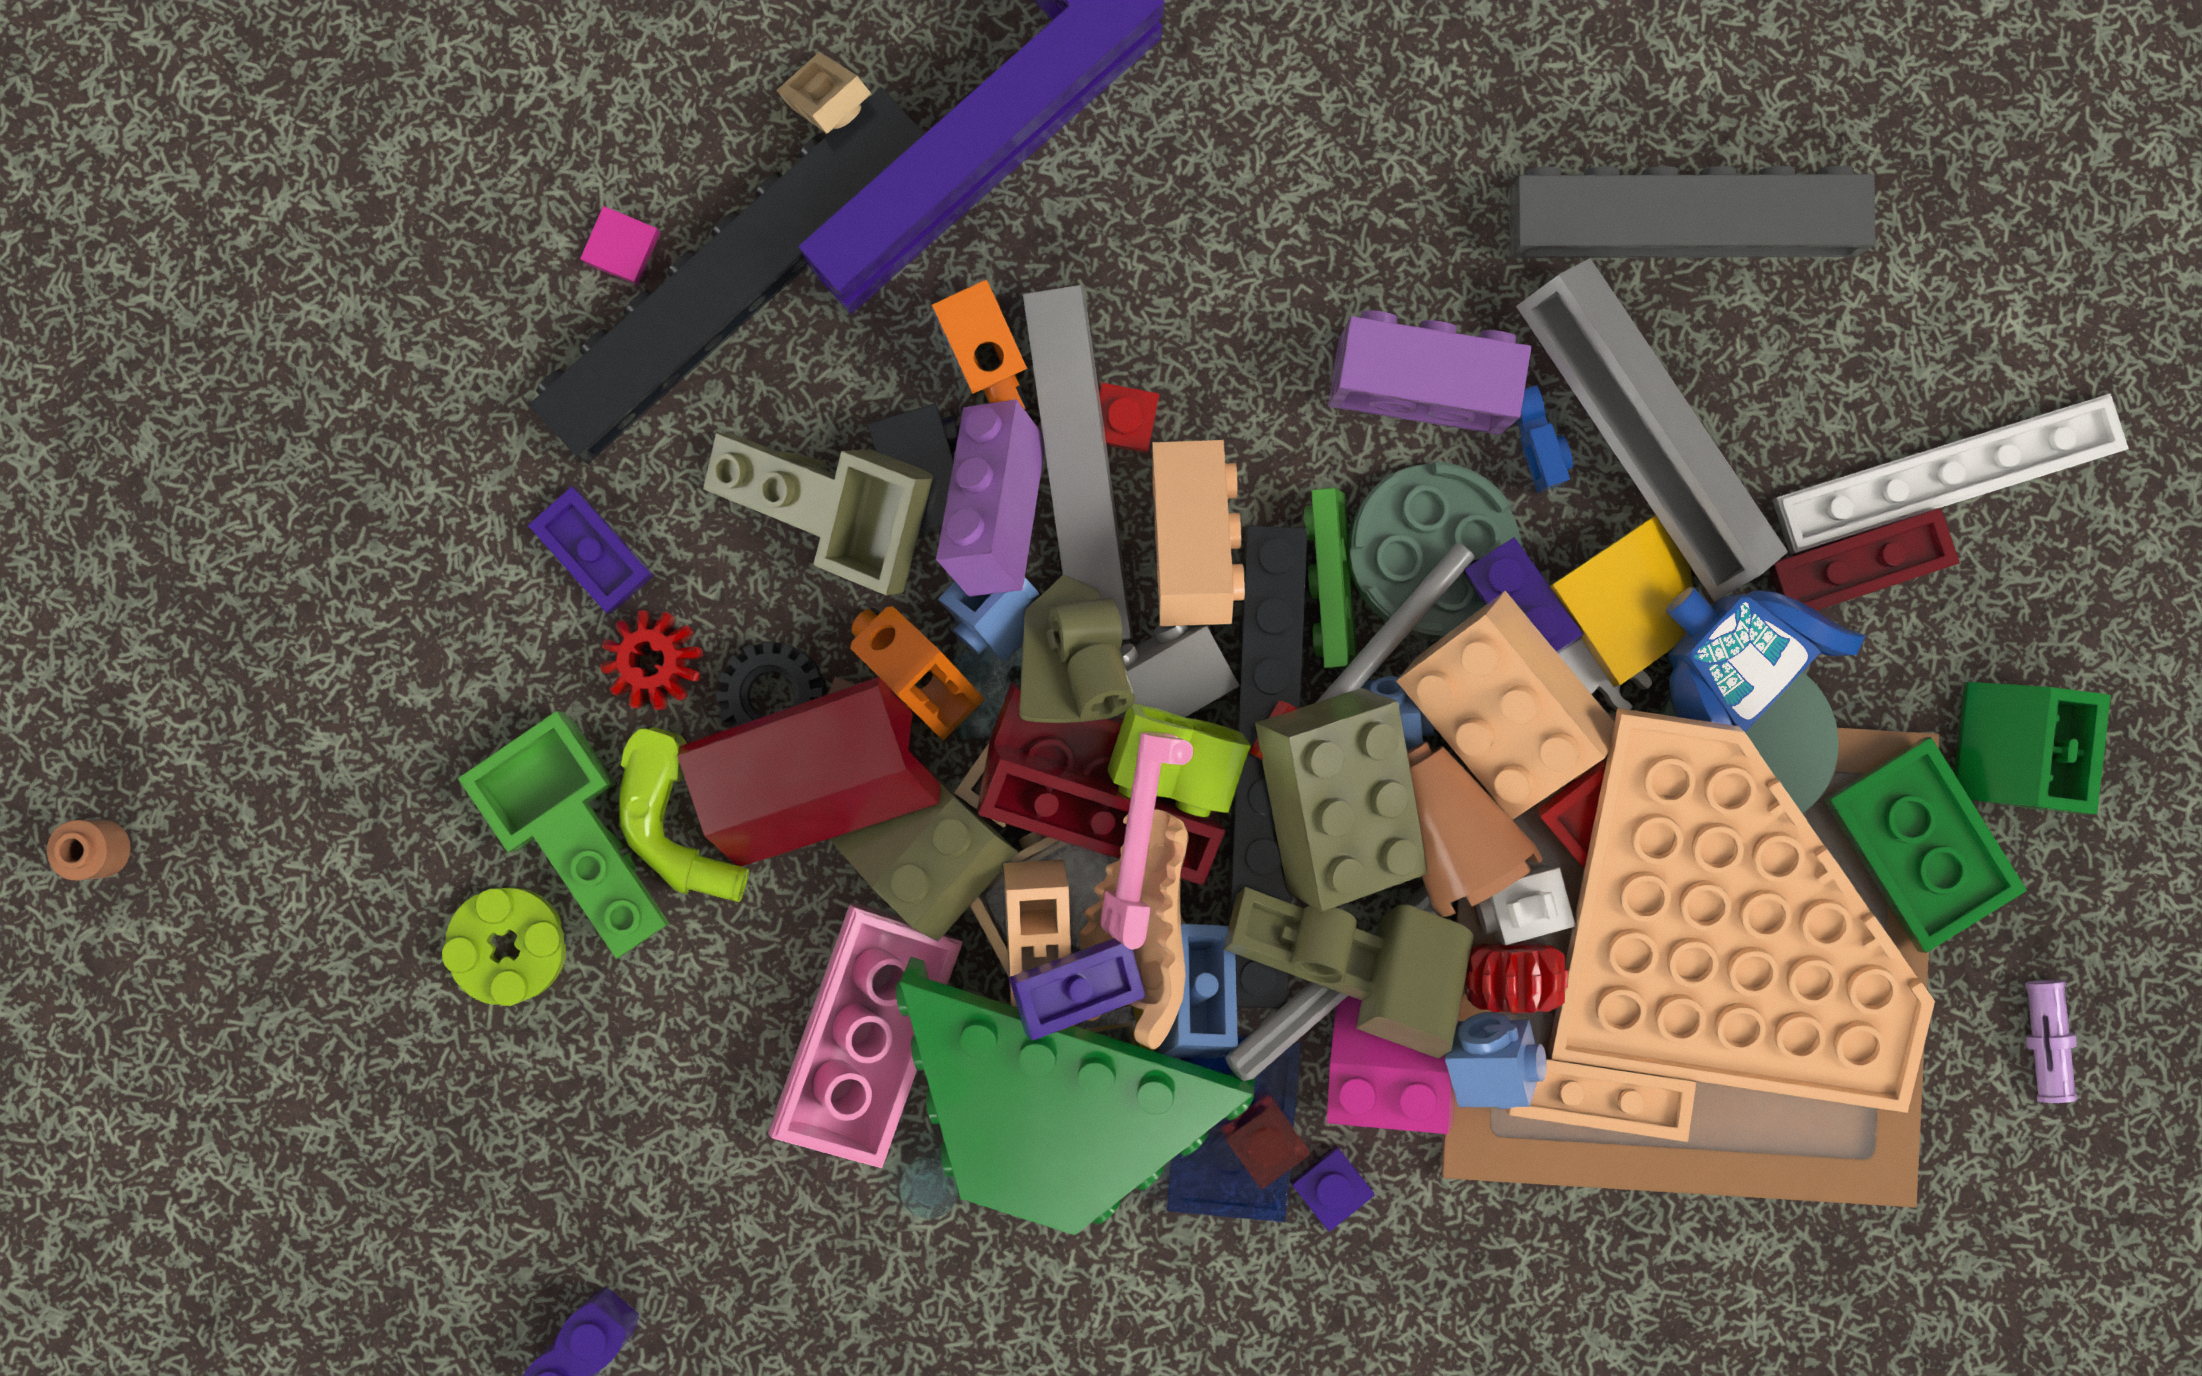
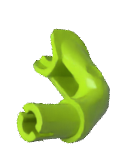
(645, 789)

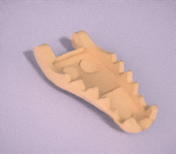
(1162, 954)

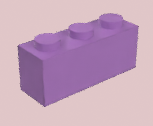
(991, 499)

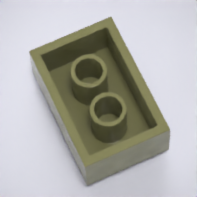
(1342, 798)

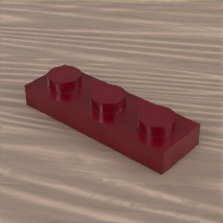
(1867, 561)

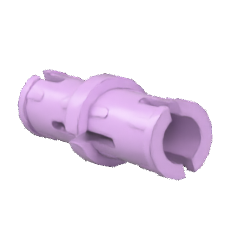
(2051, 1041)

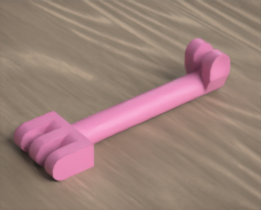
(1122, 910)

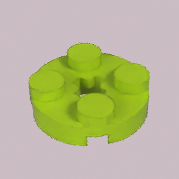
(538, 939)

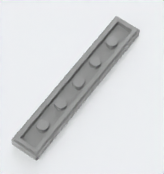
(1076, 443)

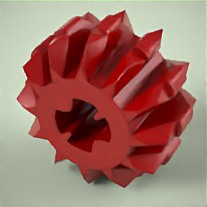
(642, 680)
(1516, 977)

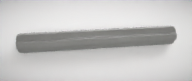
(1295, 1017)

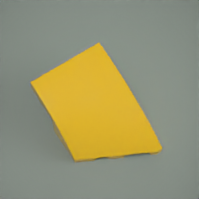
(1624, 597)

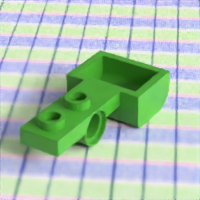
(543, 793)

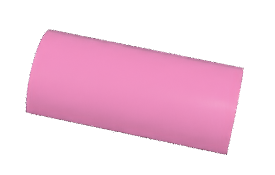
(856, 1044)

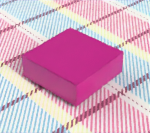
(620, 245)

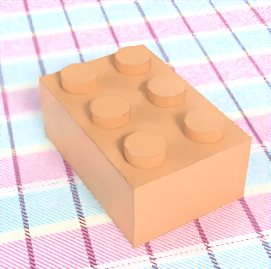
(1509, 706)

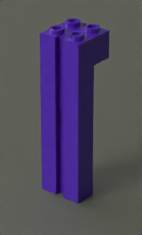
(980, 142)

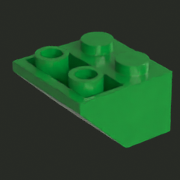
(2032, 746)

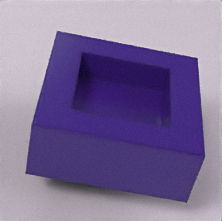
(1332, 1188)

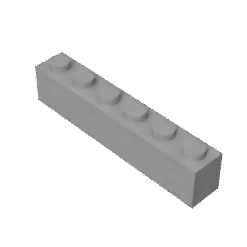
(1652, 429)

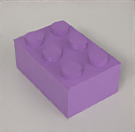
(1429, 373)

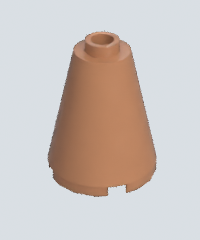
(1464, 833)

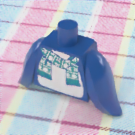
(1745, 653)

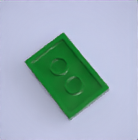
(1925, 845)

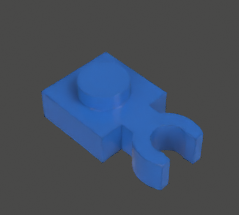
(1545, 453)

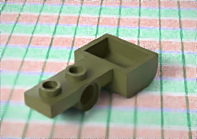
(862, 513)
(1404, 974)

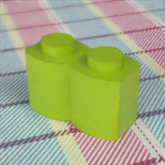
(1200, 784)

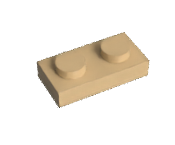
(824, 93)

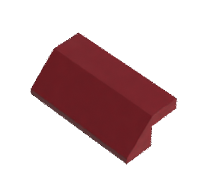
(807, 773)
(1059, 786)

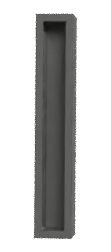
(1692, 214)

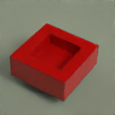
(1128, 416)

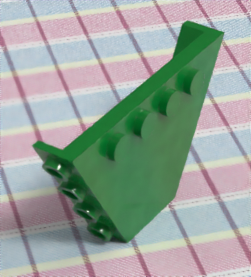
(1055, 1120)

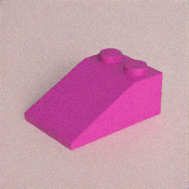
(1385, 1082)

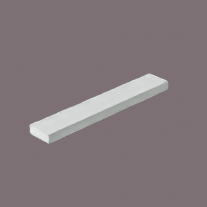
(1950, 473)

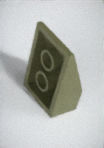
(929, 860)

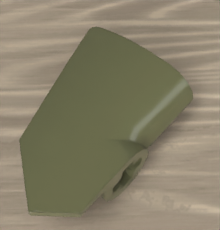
(1073, 657)

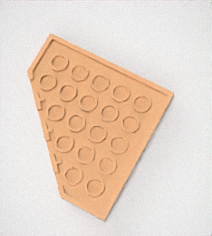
(1728, 933)

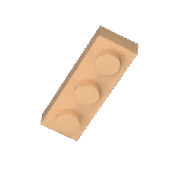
(1612, 1100)

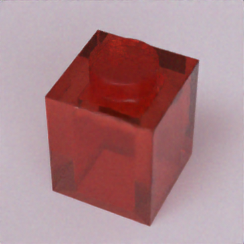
(1265, 1141)

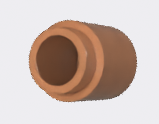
(88, 849)

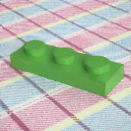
(1331, 578)

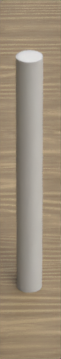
(1401, 622)

